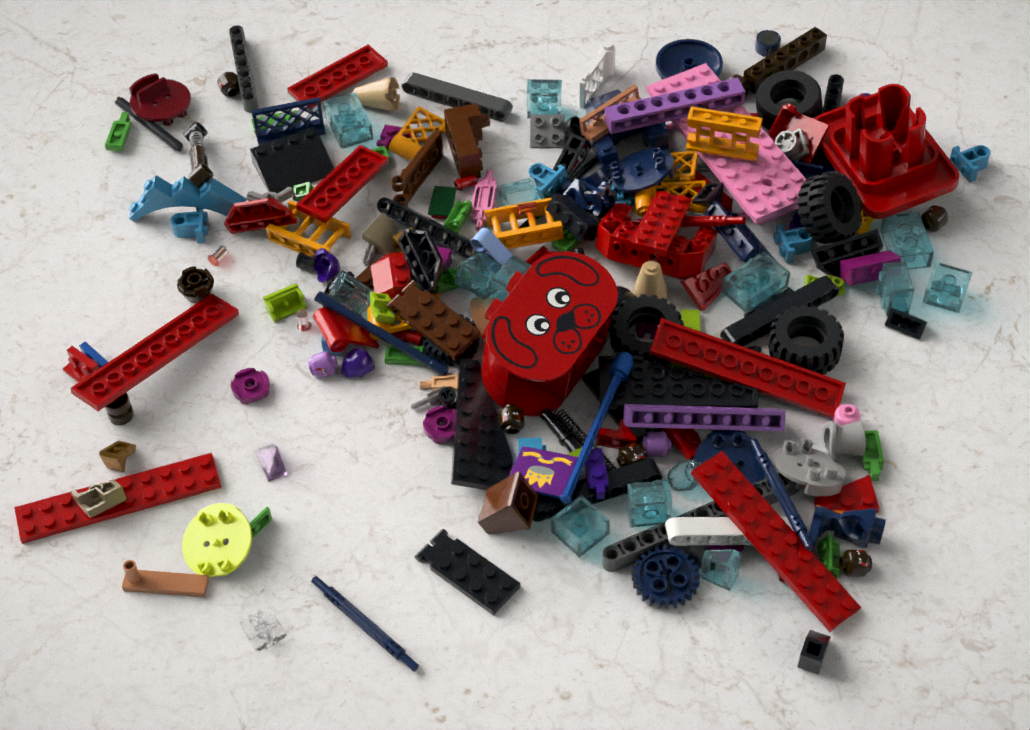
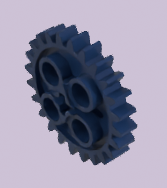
(647, 581)

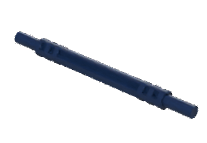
(781, 494)
(365, 623)

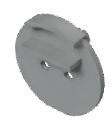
(809, 468)

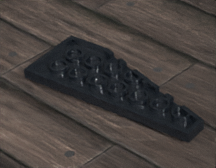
(664, 385)
(479, 443)

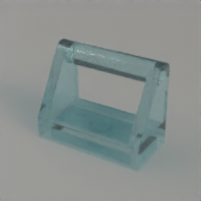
(518, 186)
(348, 296)
(726, 558)

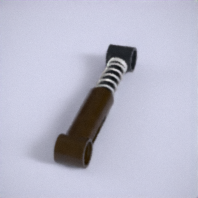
(198, 155)

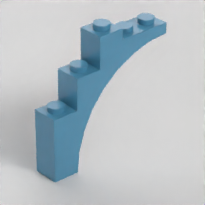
(161, 194)

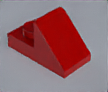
(615, 439)

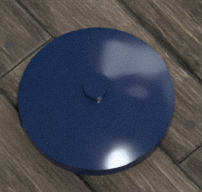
(685, 55)

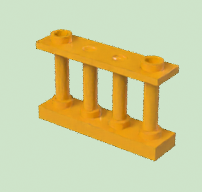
(524, 236)
(297, 243)

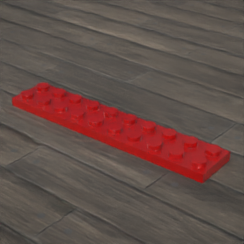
(154, 352)
(747, 367)
(141, 490)
(776, 541)

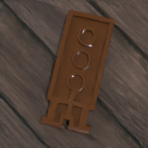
(434, 320)

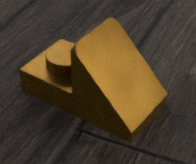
(115, 455)

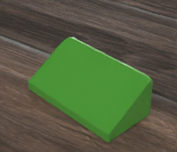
(260, 521)

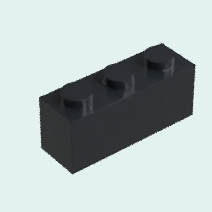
(573, 217)

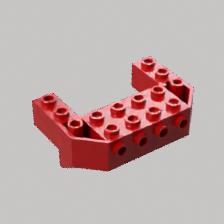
(684, 256)

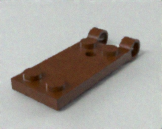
(419, 168)

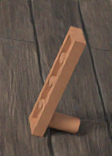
(163, 582)

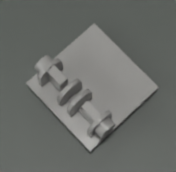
(547, 130)

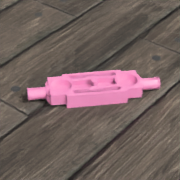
(484, 188)

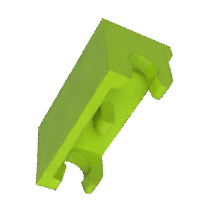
(284, 302)

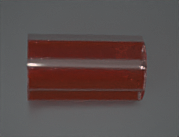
(526, 208)
(217, 255)
(303, 321)

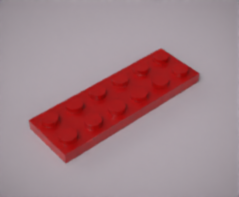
(339, 75)
(342, 184)
(661, 223)

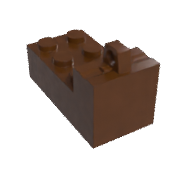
(463, 132)

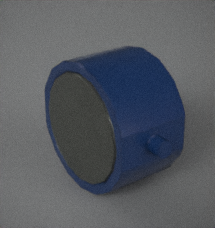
(767, 42)
(597, 176)

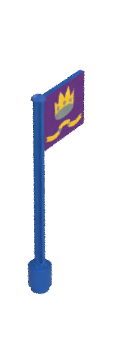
(558, 473)

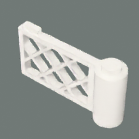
(600, 69)

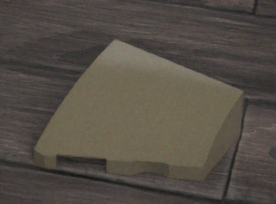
(381, 234)
(99, 497)

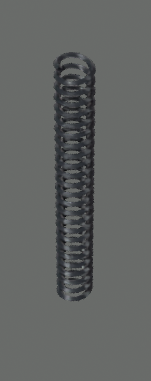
(564, 422)

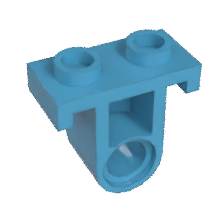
(970, 160)
(547, 179)
(190, 224)
(792, 242)

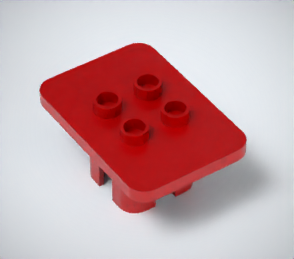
(887, 152)

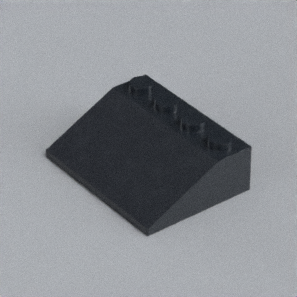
(292, 160)

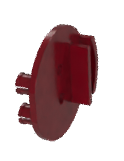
(151, 91)

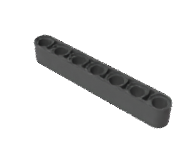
(243, 68)
(456, 95)

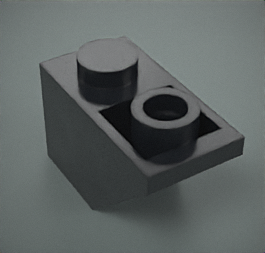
(813, 651)

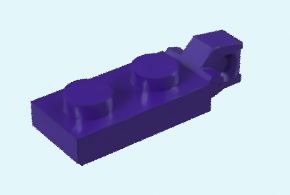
(596, 473)

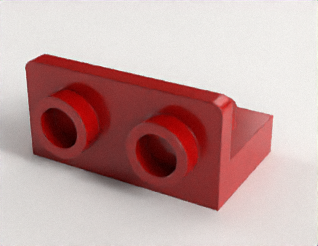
(79, 364)

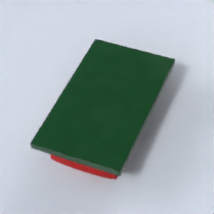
(442, 202)

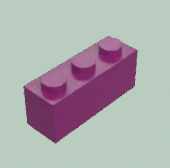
(866, 267)

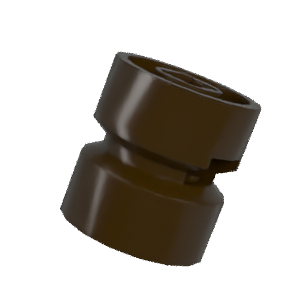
(120, 411)

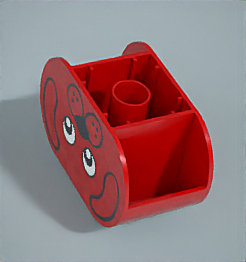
(547, 331)

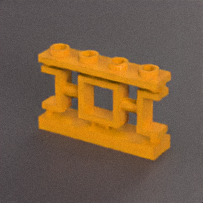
(725, 123)

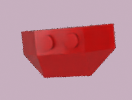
(258, 215)
(391, 275)

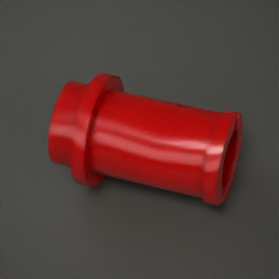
(465, 182)

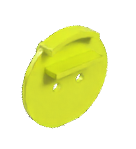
(215, 526)

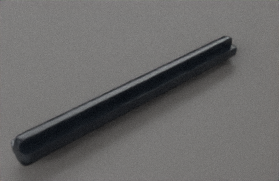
(150, 125)

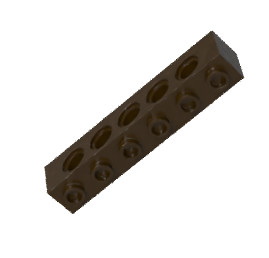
(787, 57)

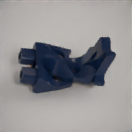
(597, 202)
(852, 526)

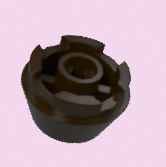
(195, 284)

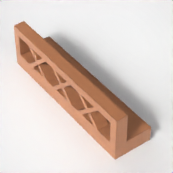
(598, 126)

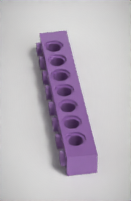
(673, 105)
(704, 417)

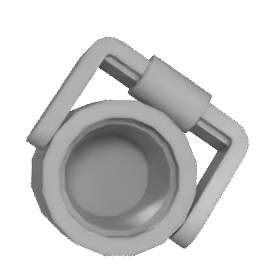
(792, 145)

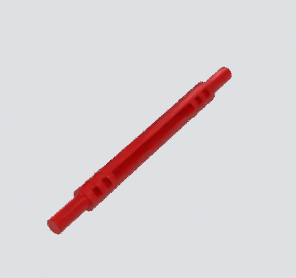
(705, 221)

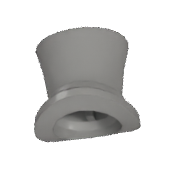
(844, 439)

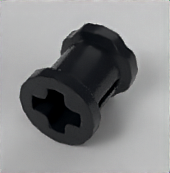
(305, 261)
(445, 399)

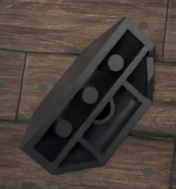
(828, 257)
(422, 258)

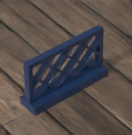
(274, 133)
(737, 236)

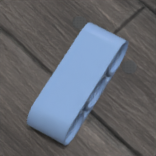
(491, 246)

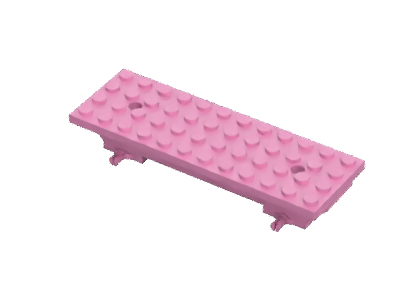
(761, 187)

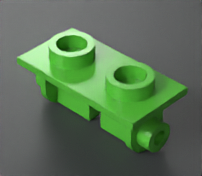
(458, 215)
(829, 549)

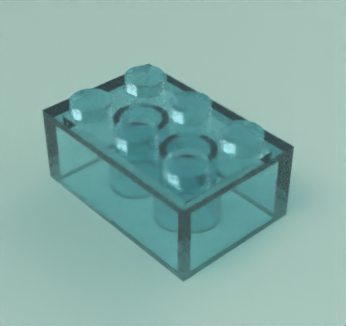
(348, 120)
(908, 239)
(755, 282)

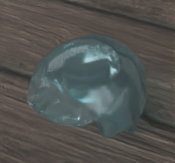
(680, 475)

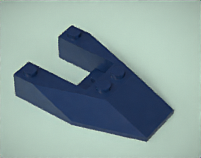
(604, 148)

